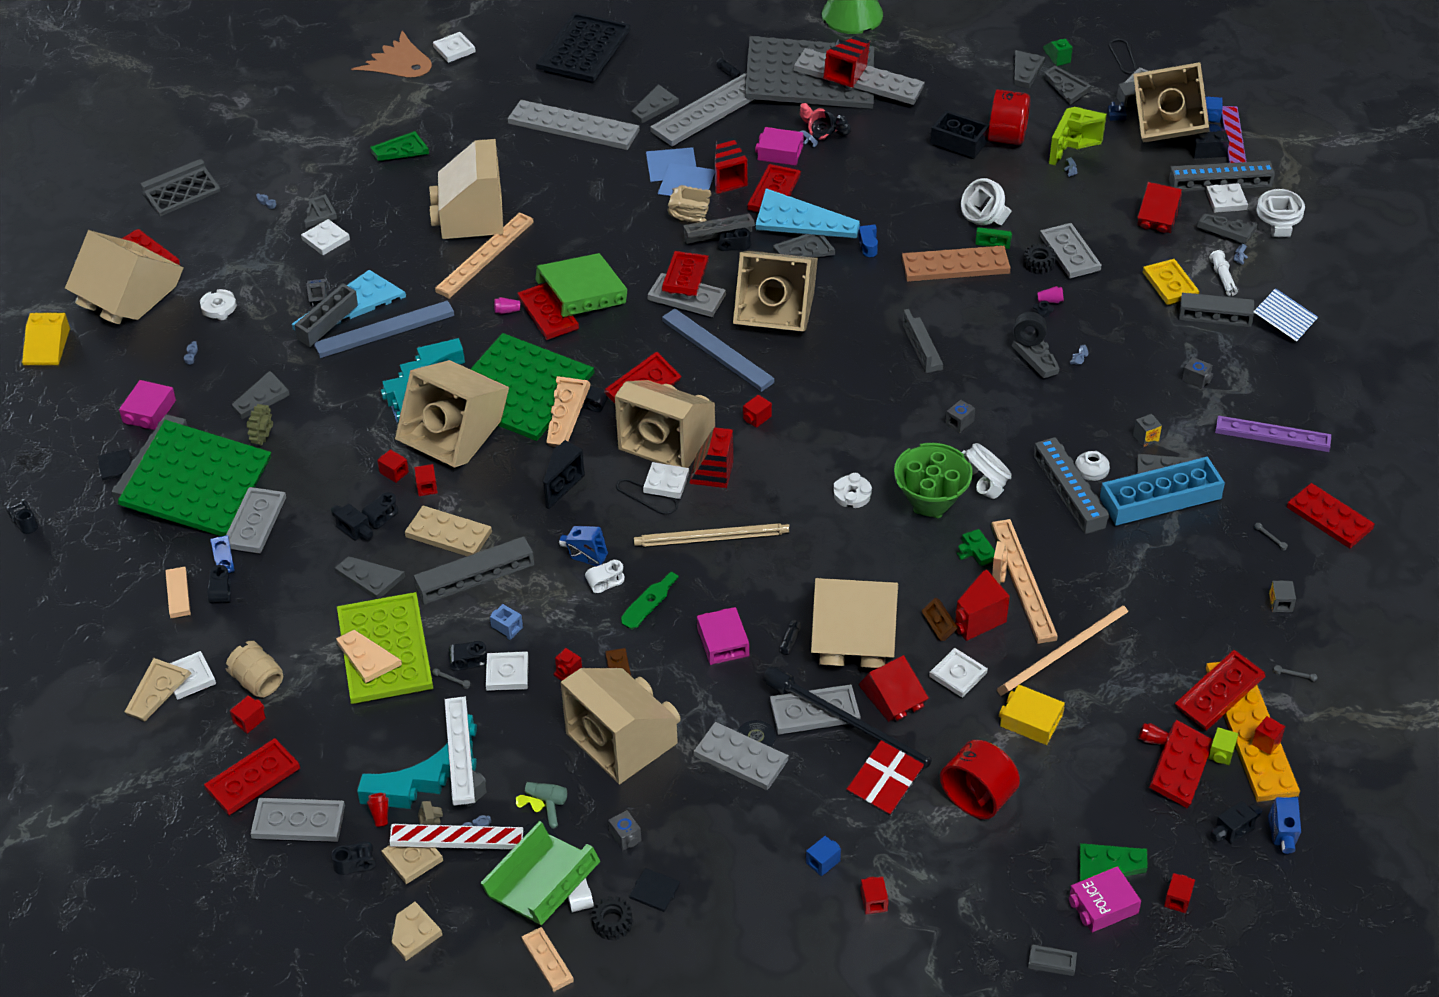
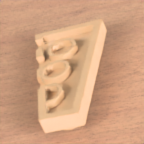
(566, 409)

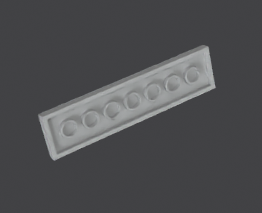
(871, 80)
(702, 112)
(573, 124)

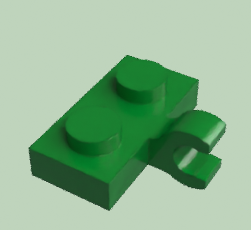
(977, 546)

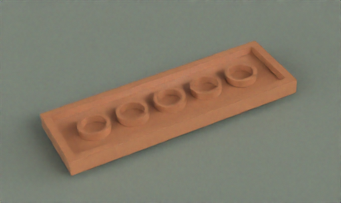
(955, 263)

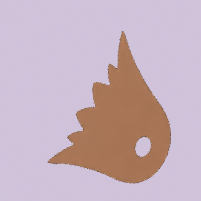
(399, 60)

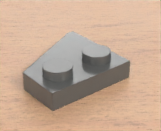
(319, 211)

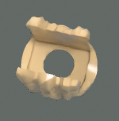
(689, 203)

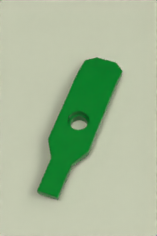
(642, 607)

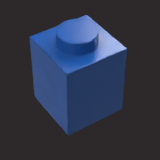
(1214, 108)
(823, 855)

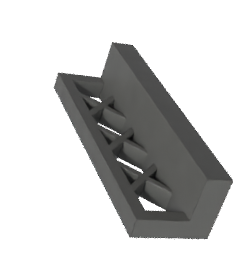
(709, 229)
(921, 342)

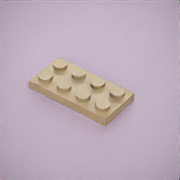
(448, 531)

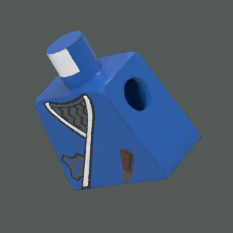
(585, 544)
(1285, 823)

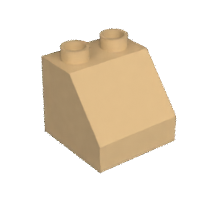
(1171, 102)
(469, 194)
(120, 277)
(774, 290)
(450, 411)
(662, 422)
(854, 620)
(617, 720)

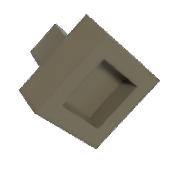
(429, 815)

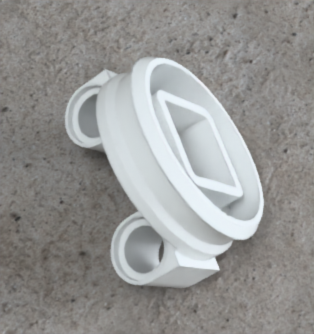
(976, 195)
(1272, 210)
(994, 470)

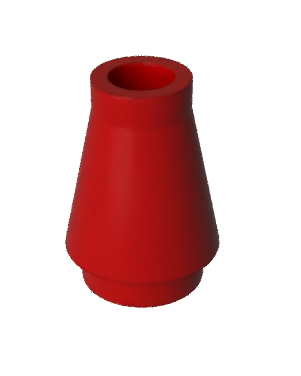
(1152, 734)
(379, 808)

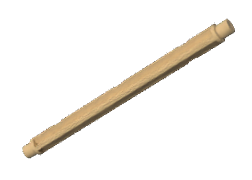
(711, 535)

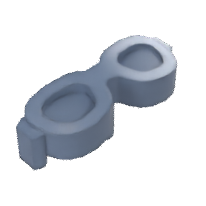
(809, 137)
(1072, 168)
(263, 199)
(1239, 256)
(191, 350)
(1078, 358)
(480, 821)

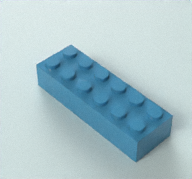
(1161, 490)

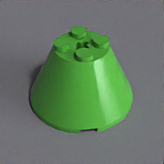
(852, 15)
(932, 477)

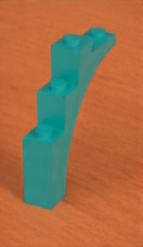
(395, 389)
(403, 785)

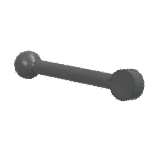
(1282, 545)
(1278, 670)
(465, 684)

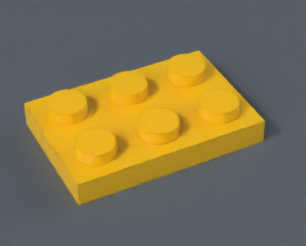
(1169, 280)

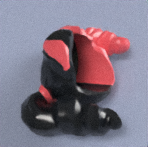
(821, 119)

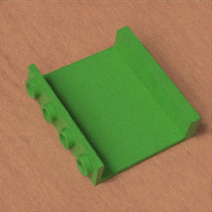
(583, 284)
(539, 874)

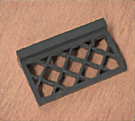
(175, 179)

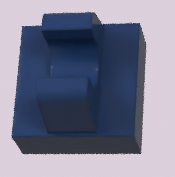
(1116, 112)

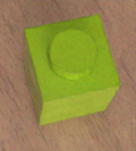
(1223, 746)

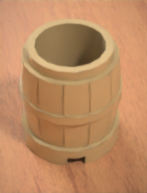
(254, 669)

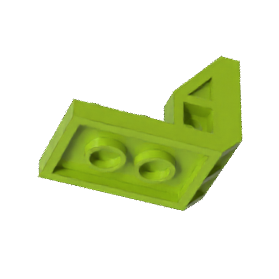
(1077, 130)

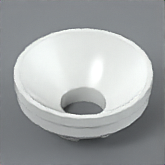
(1092, 470)

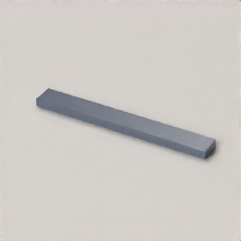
(383, 329)
(718, 350)

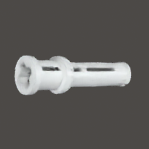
(1221, 267)

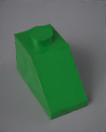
(1059, 51)

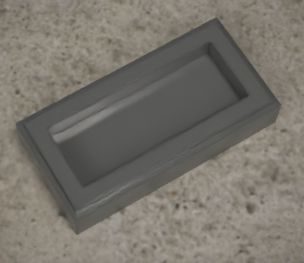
(1052, 960)

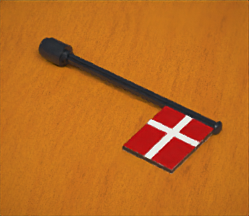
(888, 769)

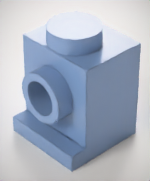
(506, 621)

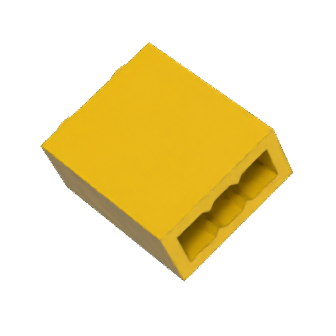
(1031, 714)

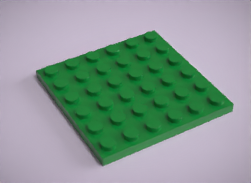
(531, 382)
(194, 478)

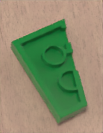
(400, 147)
(1101, 858)

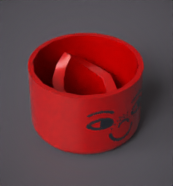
(1009, 117)
(980, 779)

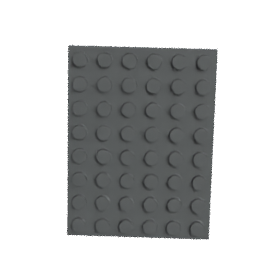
(774, 79)

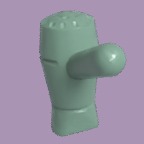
(549, 793)

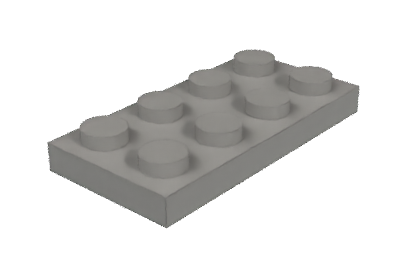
(1070, 250)
(704, 303)
(255, 519)
(797, 714)
(741, 755)
(298, 819)

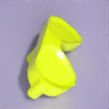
(536, 804)

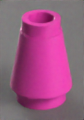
(1052, 295)
(506, 305)

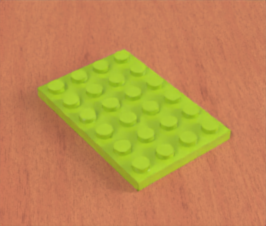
(397, 628)

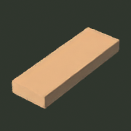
(178, 592)
(547, 959)

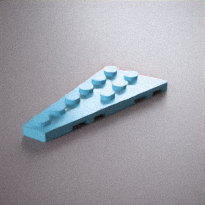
(792, 215)
(370, 292)

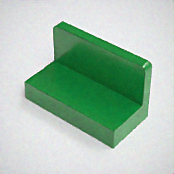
(993, 237)

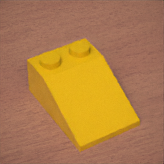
(45, 338)

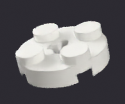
(211, 304)
(852, 482)

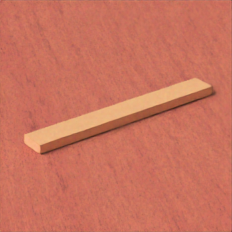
(483, 255)
(1025, 583)
(1062, 650)

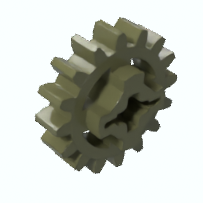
(259, 424)

